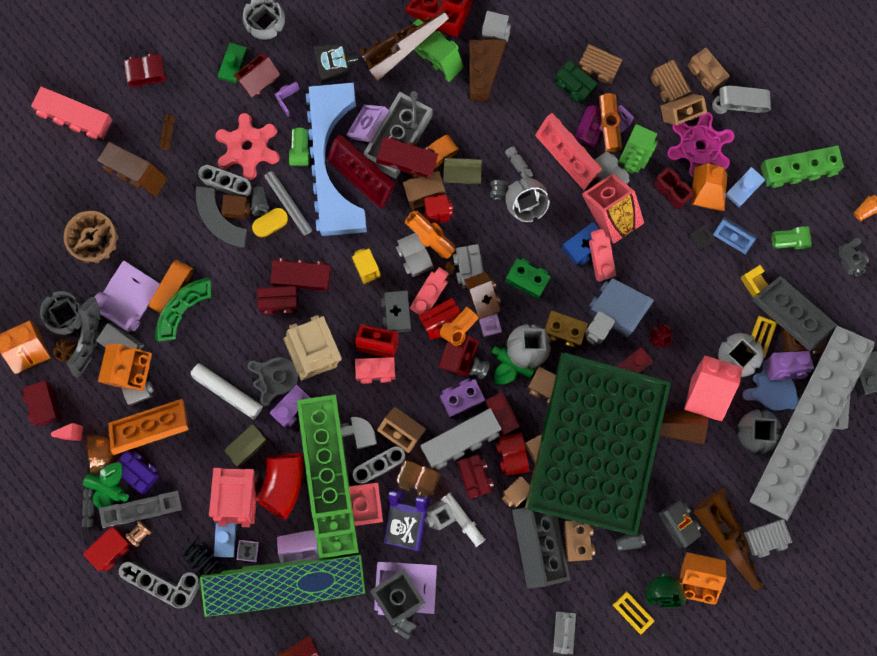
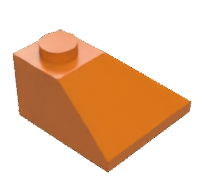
(709, 187)

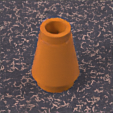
(867, 208)

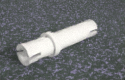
(463, 520)

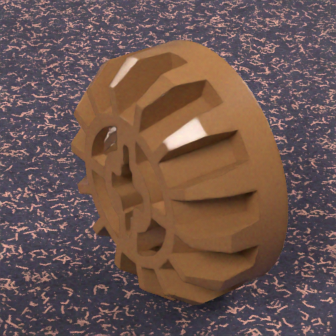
(78, 235)

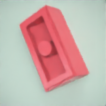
(69, 432)

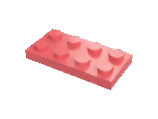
(568, 151)

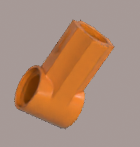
(455, 331)

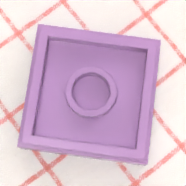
(367, 123)

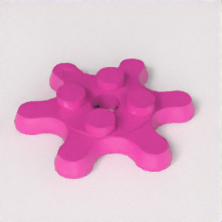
(705, 133)

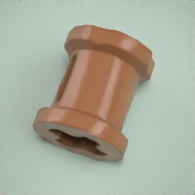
(138, 533)

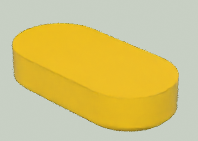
(270, 222)

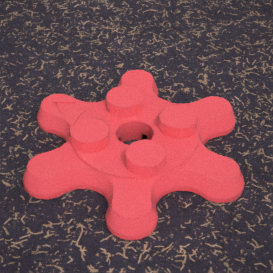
(247, 158)

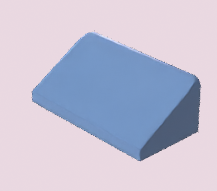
(734, 235)

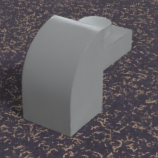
(362, 430)

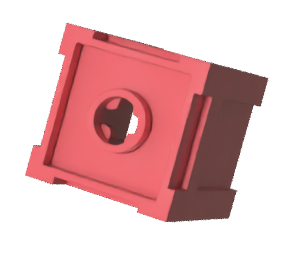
(233, 496)

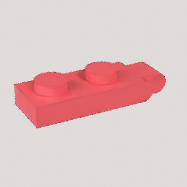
(602, 255)
(430, 291)

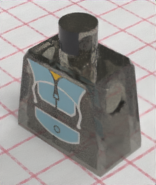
(333, 62)

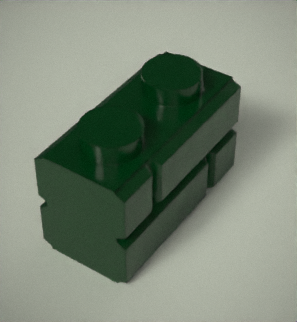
(575, 82)

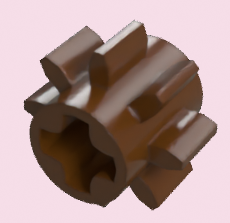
(64, 349)

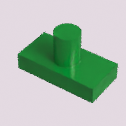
(232, 62)

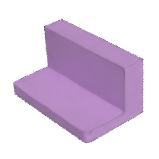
(297, 546)

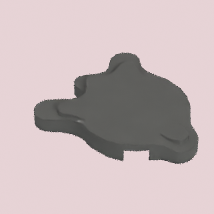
(276, 378)

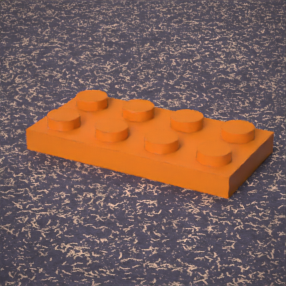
(148, 426)

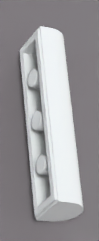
(226, 391)

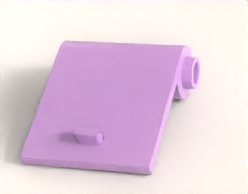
(125, 299)
(418, 573)

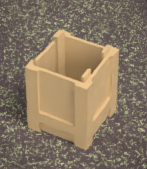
(312, 348)

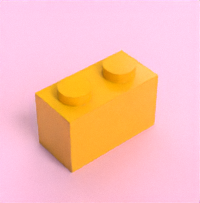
(366, 265)

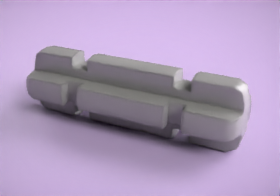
(518, 162)

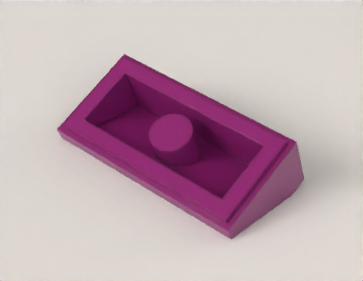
(589, 128)

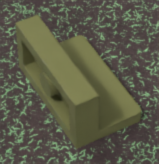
(462, 171)
(245, 445)

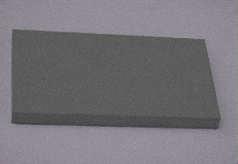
(795, 313)

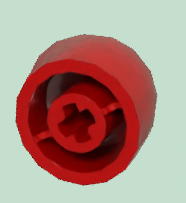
(281, 483)

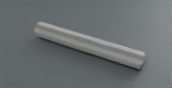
(288, 203)

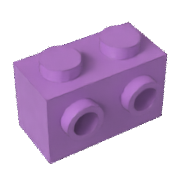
(789, 365)
(462, 398)
(287, 409)

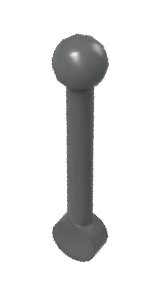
(414, 95)

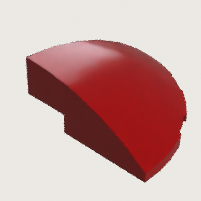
(455, 10)

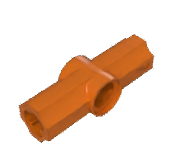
(609, 111)
(430, 234)

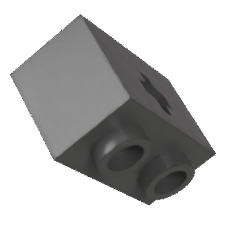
(396, 300)

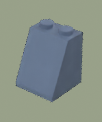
(622, 305)

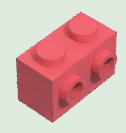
(375, 369)

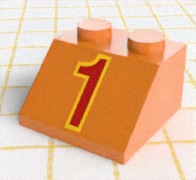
(23, 347)

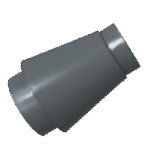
(259, 202)
(630, 542)

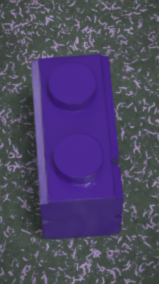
(136, 472)

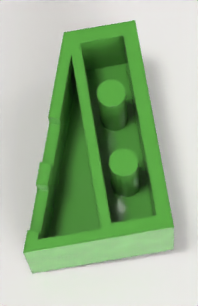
(441, 53)

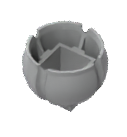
(255, 10)
(530, 206)
(748, 341)
(524, 356)

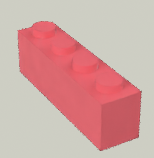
(70, 112)

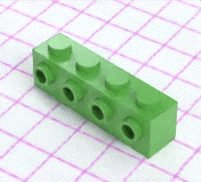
(638, 149)
(802, 166)

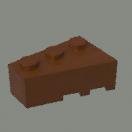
(483, 66)
(132, 168)

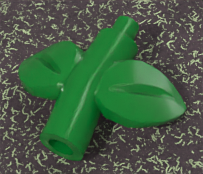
(507, 370)
(106, 486)

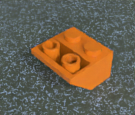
(124, 367)
(703, 577)

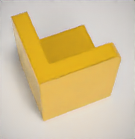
(754, 281)

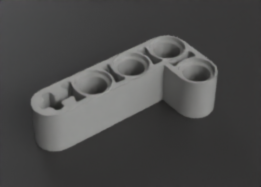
(157, 581)

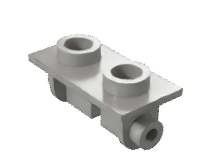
(564, 633)

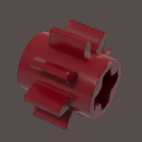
(661, 335)

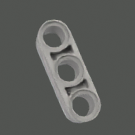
(745, 99)
(219, 175)
(369, 465)

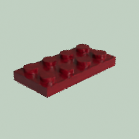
(360, 171)

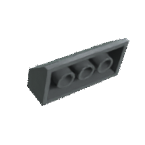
(540, 548)

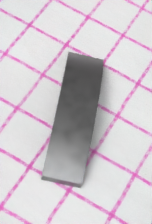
(140, 509)

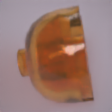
(98, 452)

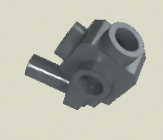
(853, 261)

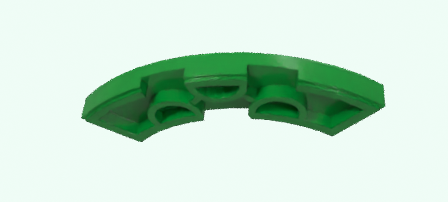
(178, 303)

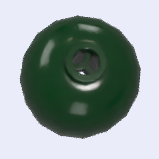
(665, 591)

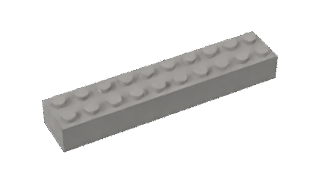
(812, 423)

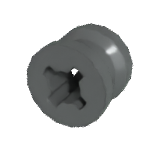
(499, 189)
(479, 368)
(404, 628)

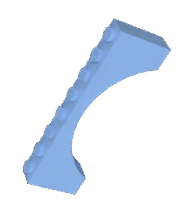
(327, 107)

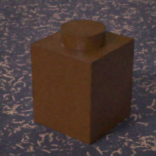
(235, 207)

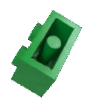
(528, 278)

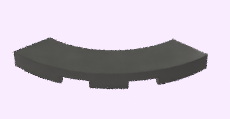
(215, 221)
(89, 333)

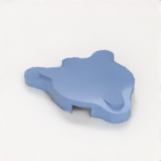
(772, 393)

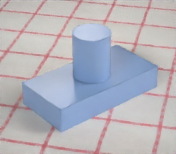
(745, 187)
(225, 540)

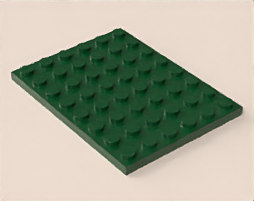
(598, 444)

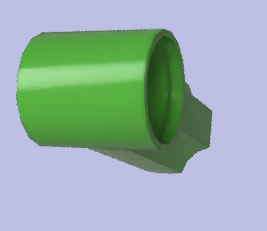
(299, 154)
(797, 238)

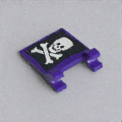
(405, 521)

